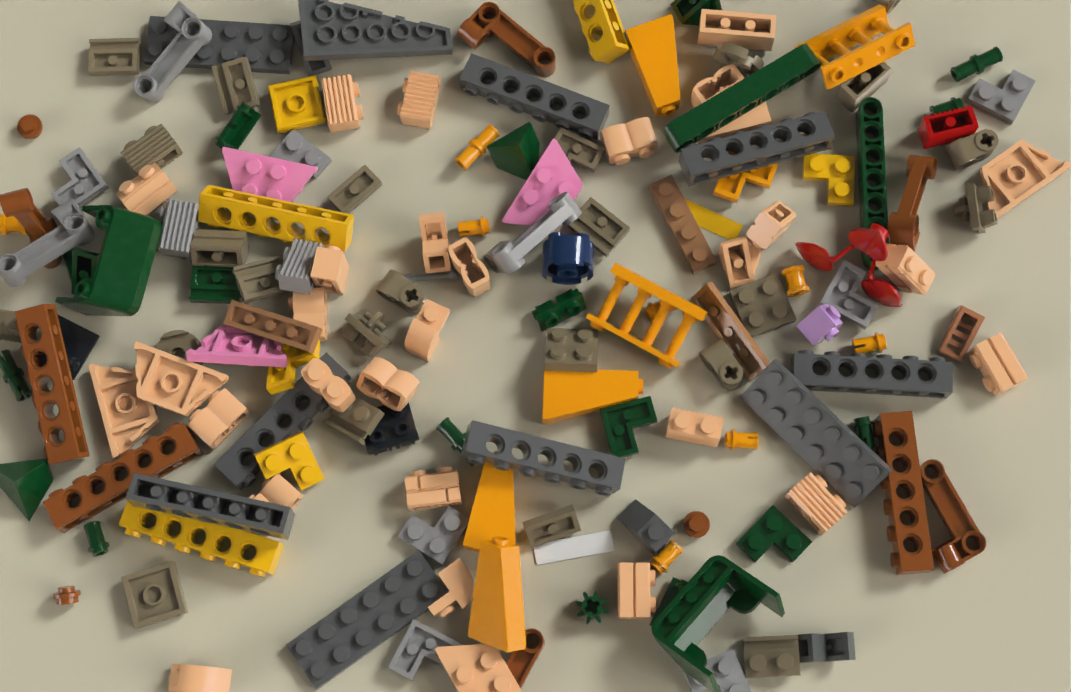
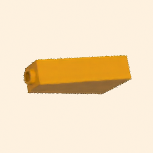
(656, 63)
(584, 393)
(492, 509)
(498, 597)

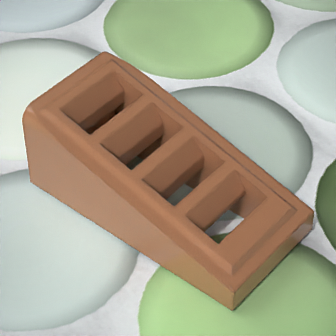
(969, 314)

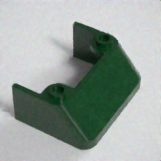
(121, 265)
(701, 605)

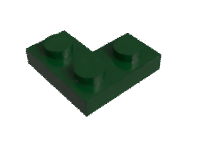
(621, 420)
(776, 530)

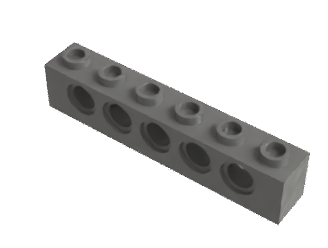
(504, 77)
(795, 145)
(939, 372)
(269, 425)
(608, 466)
(210, 506)

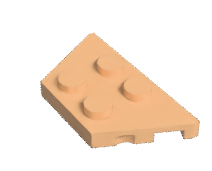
(1018, 175)
(173, 381)
(123, 414)
(477, 668)

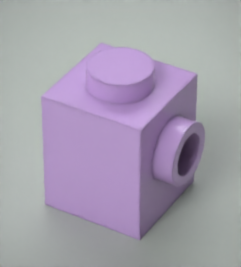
(821, 324)

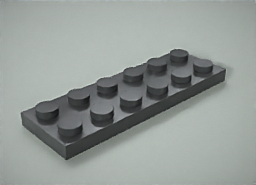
(265, 45)
(815, 433)
(367, 620)

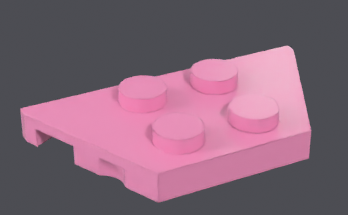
(266, 174)
(548, 179)
(238, 347)

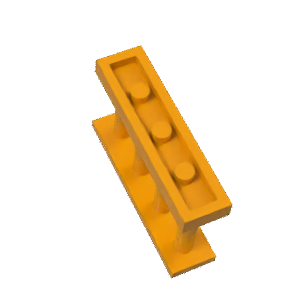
(856, 31)
(645, 290)

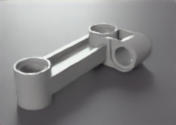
(175, 55)
(73, 231)
(508, 256)

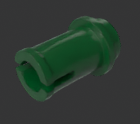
(953, 103)
(864, 431)
(96, 538)

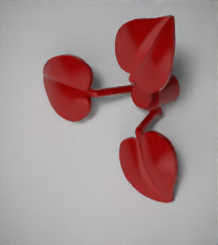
(873, 244)

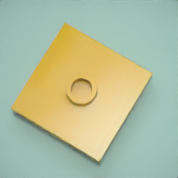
(297, 104)

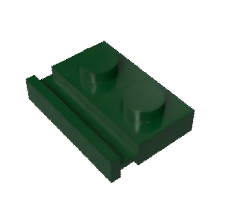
(213, 285)

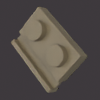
(114, 56)
(235, 84)
(601, 226)
(258, 280)
(356, 421)
(771, 656)

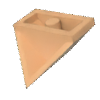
(739, 260)

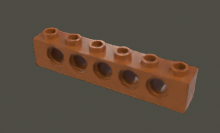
(62, 393)
(902, 426)
(59, 501)

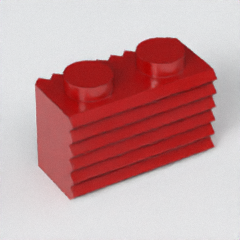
(947, 127)

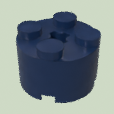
(568, 258)

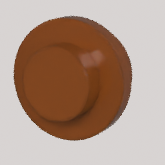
(29, 126)
(696, 524)
(66, 595)

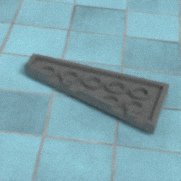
(358, 32)

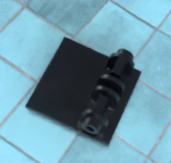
(78, 344)
(392, 430)

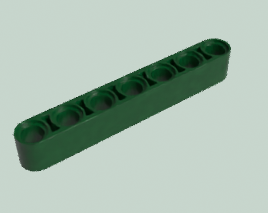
(741, 97)
(871, 171)

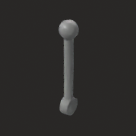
(452, 275)

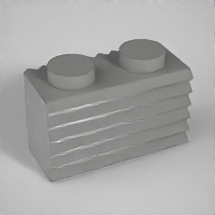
(178, 227)
(297, 266)

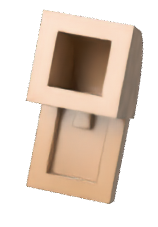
(435, 242)
(425, 329)
(460, 587)
(198, 678)

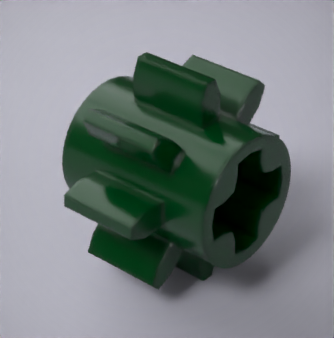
(589, 614)

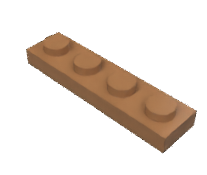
(682, 224)
(272, 326)
(731, 331)

